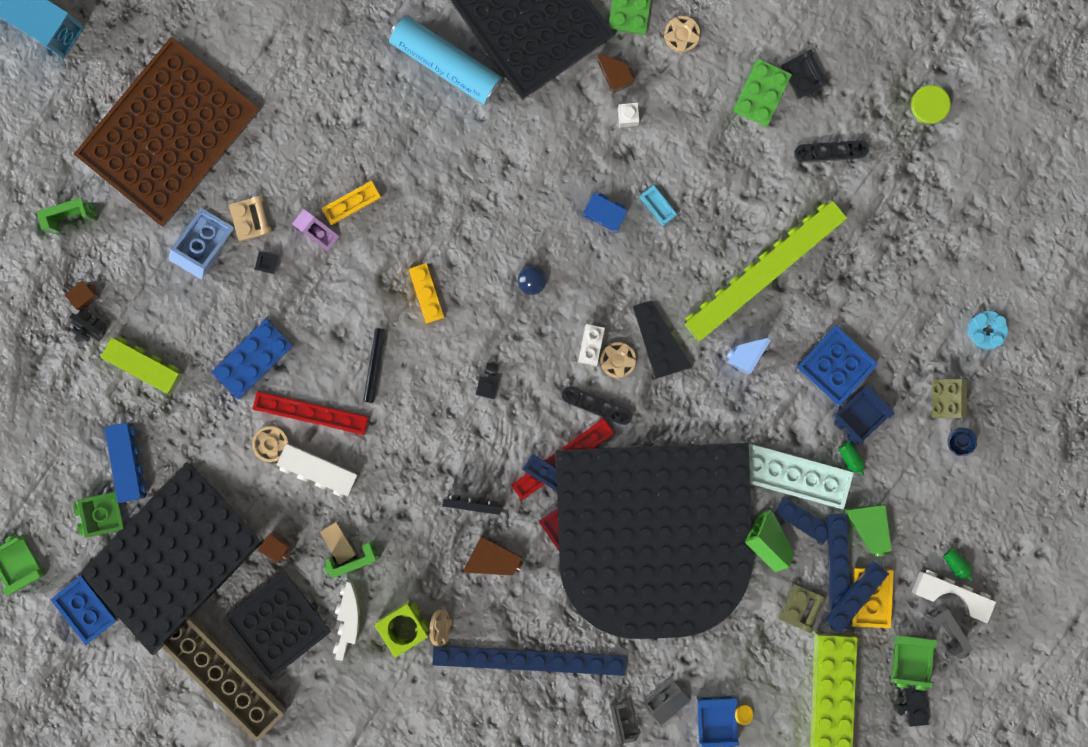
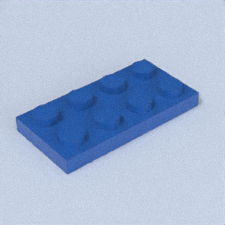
(252, 359)

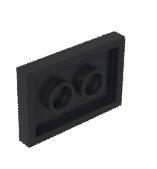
(472, 504)

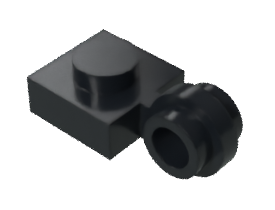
(487, 386)

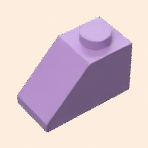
(315, 230)

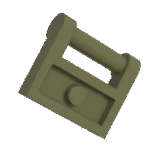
(796, 605)

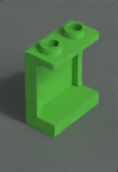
(49, 216)
(371, 556)
(18, 564)
(912, 662)

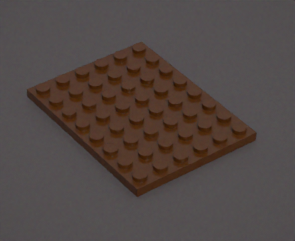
(166, 132)

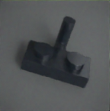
(915, 706)

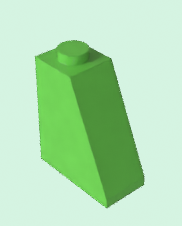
(871, 527)
(770, 542)

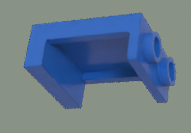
(717, 721)

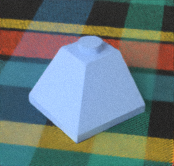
(747, 355)

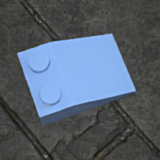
(200, 243)

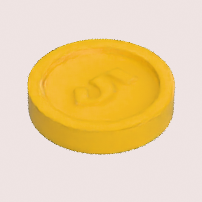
(743, 714)

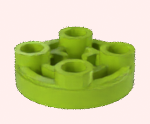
(930, 104)

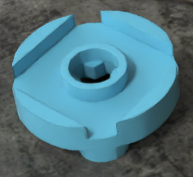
(996, 323)

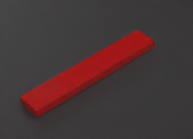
(310, 413)
(589, 439)

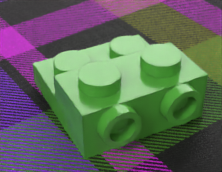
(98, 515)

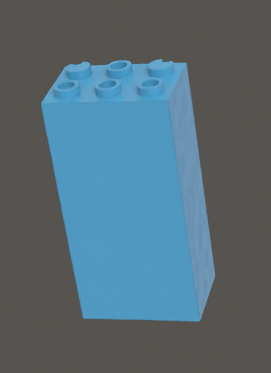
(42, 23)

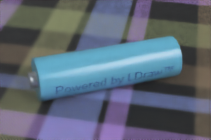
(445, 59)

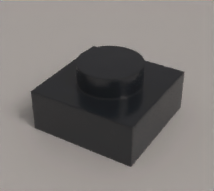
(266, 262)

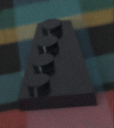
(660, 344)

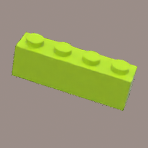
(141, 365)

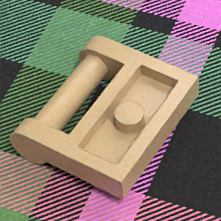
(244, 220)

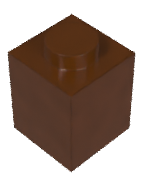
(82, 295)

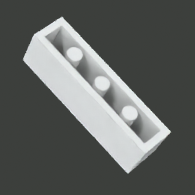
(316, 469)

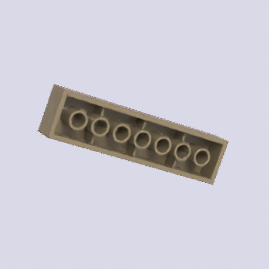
(224, 678)

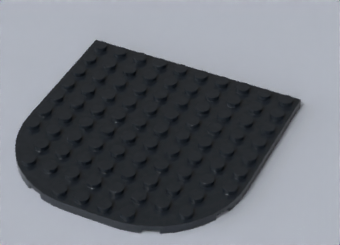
(654, 536)

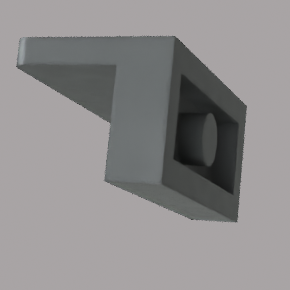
(666, 701)

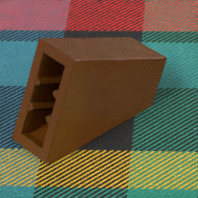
(492, 559)

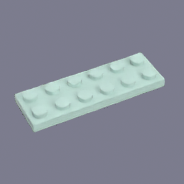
(799, 476)

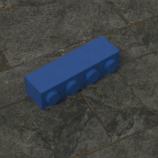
(125, 462)

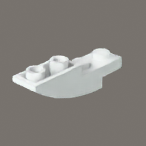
(348, 612)

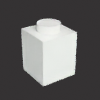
(628, 115)

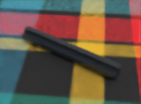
(374, 365)

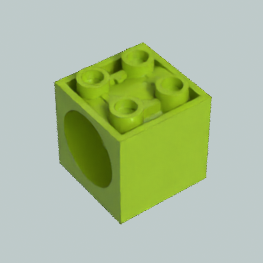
(396, 644)

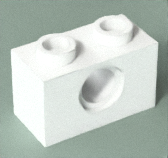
(591, 345)

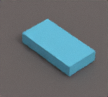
(658, 205)

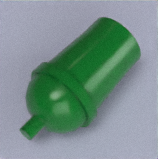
(852, 458)
(958, 564)

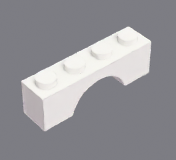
(975, 605)

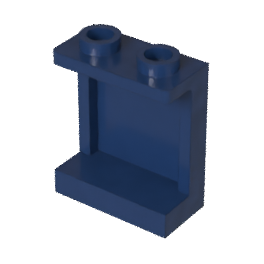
(862, 415)

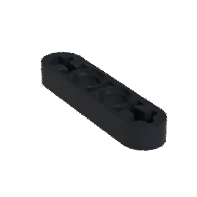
(831, 153)
(595, 408)

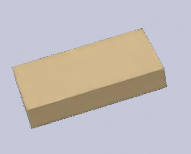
(338, 543)

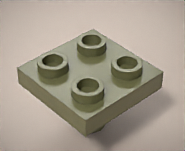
(949, 398)

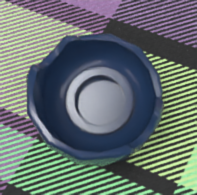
(531, 279)
(962, 441)

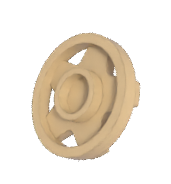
(682, 34)
(618, 360)
(269, 443)
(440, 628)

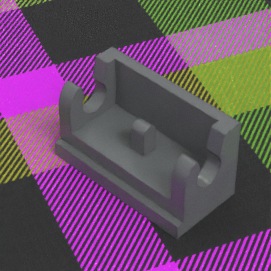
(624, 722)

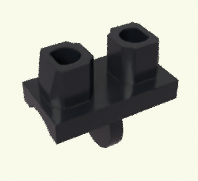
(84, 328)

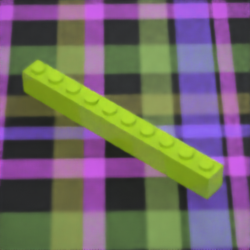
(765, 271)

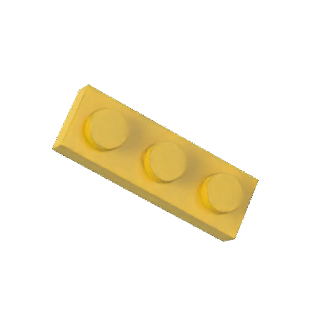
(351, 203)
(426, 293)

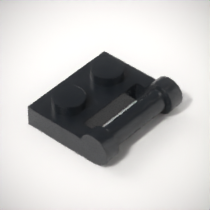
(800, 79)

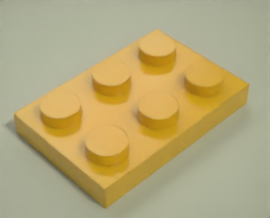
(878, 608)

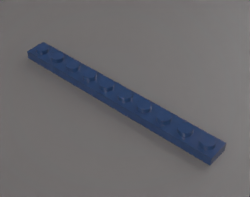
(529, 660)

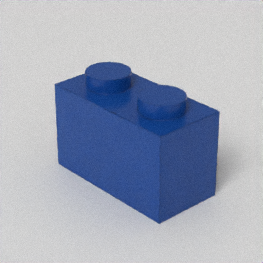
(605, 212)

